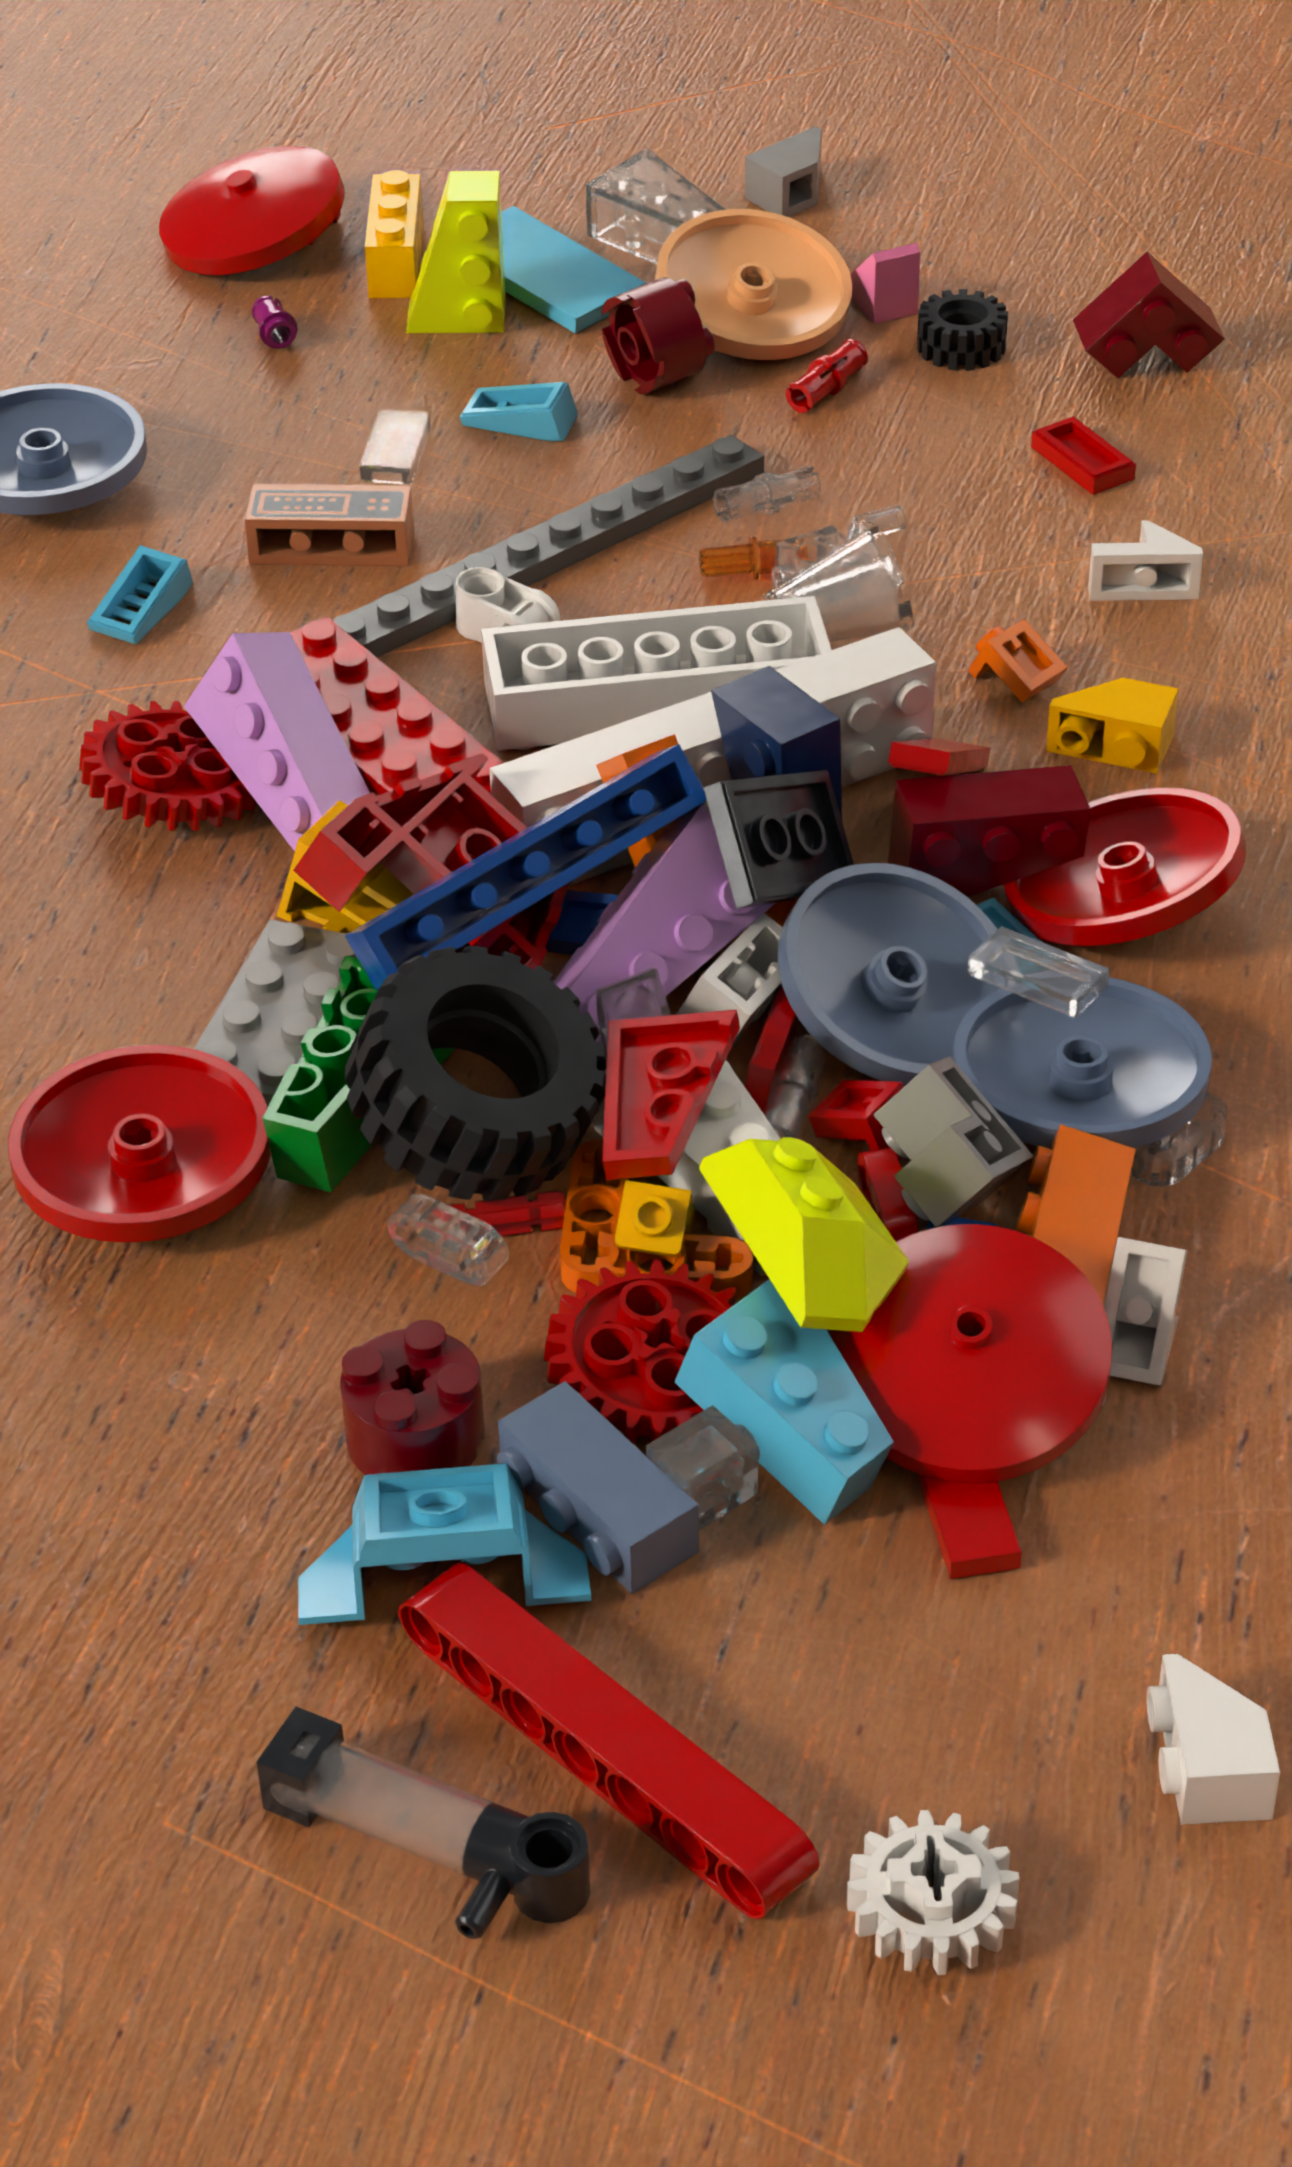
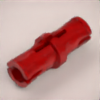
(812, 387)

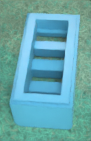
(526, 410)
(144, 567)

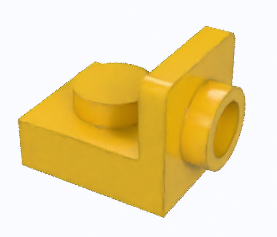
(654, 1218)

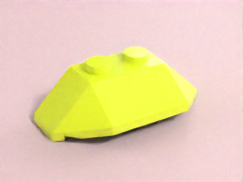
(807, 1230)

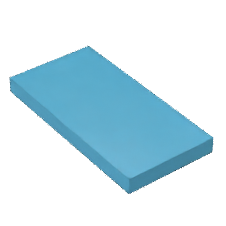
(558, 273)

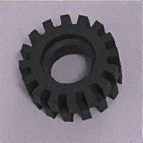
(962, 329)

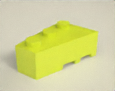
(464, 262)

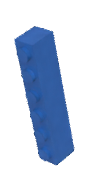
(530, 864)

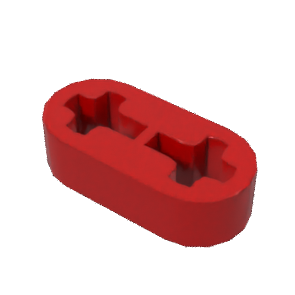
(884, 1192)

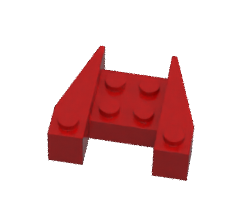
(420, 837)

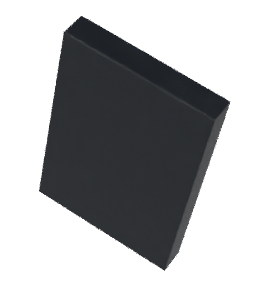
(777, 834)

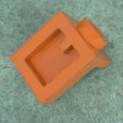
(1018, 659)

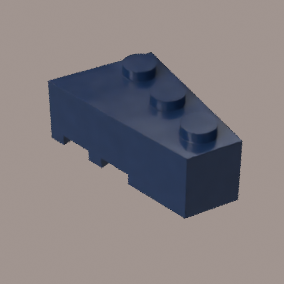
(776, 729)

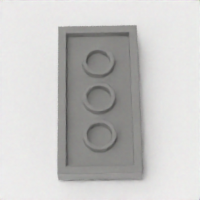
(275, 1001)

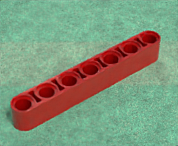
(610, 1741)

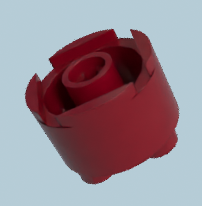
(656, 334)
(412, 1401)

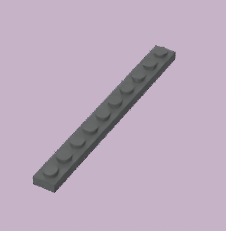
(557, 541)

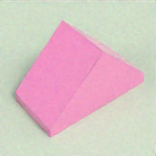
(888, 284)

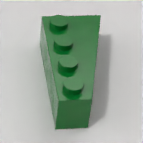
(309, 1117)

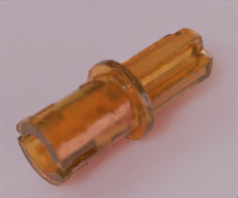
(752, 558)

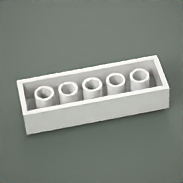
(596, 672)

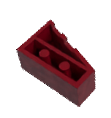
(989, 825)

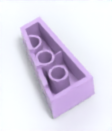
(275, 731)
(665, 918)

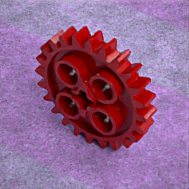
(160, 769)
(627, 1343)

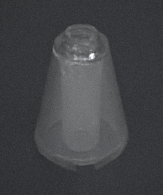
(854, 588)

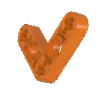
(703, 1251)

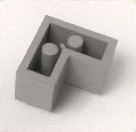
(953, 1140)

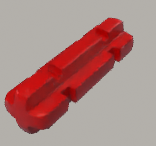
(518, 1213)

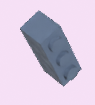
(599, 1488)

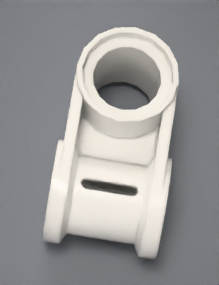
(494, 600)

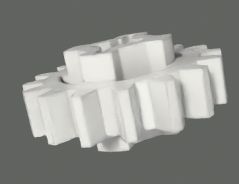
(895, 1902)

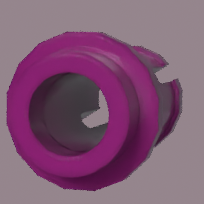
(276, 326)

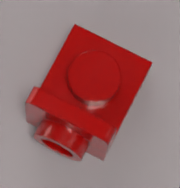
(850, 1111)

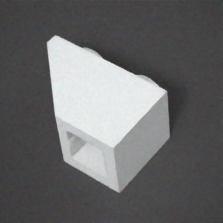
(1216, 1746)

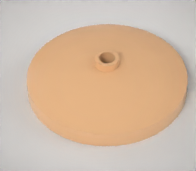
(760, 281)

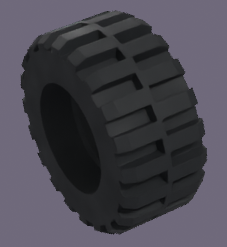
(450, 1131)

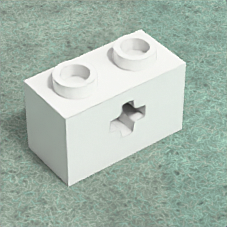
(742, 977)

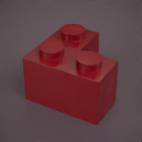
(1147, 310)

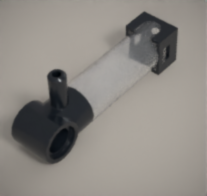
(316, 1773)

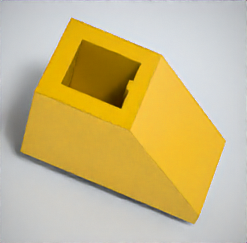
(1115, 723)

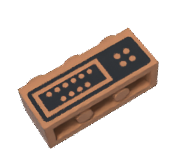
(329, 524)

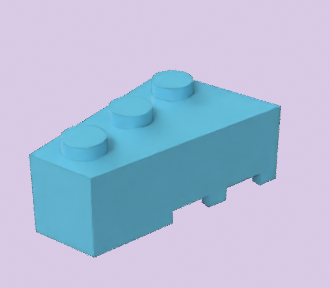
(792, 1397)

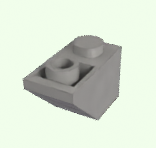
(786, 174)

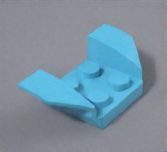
(440, 1517)

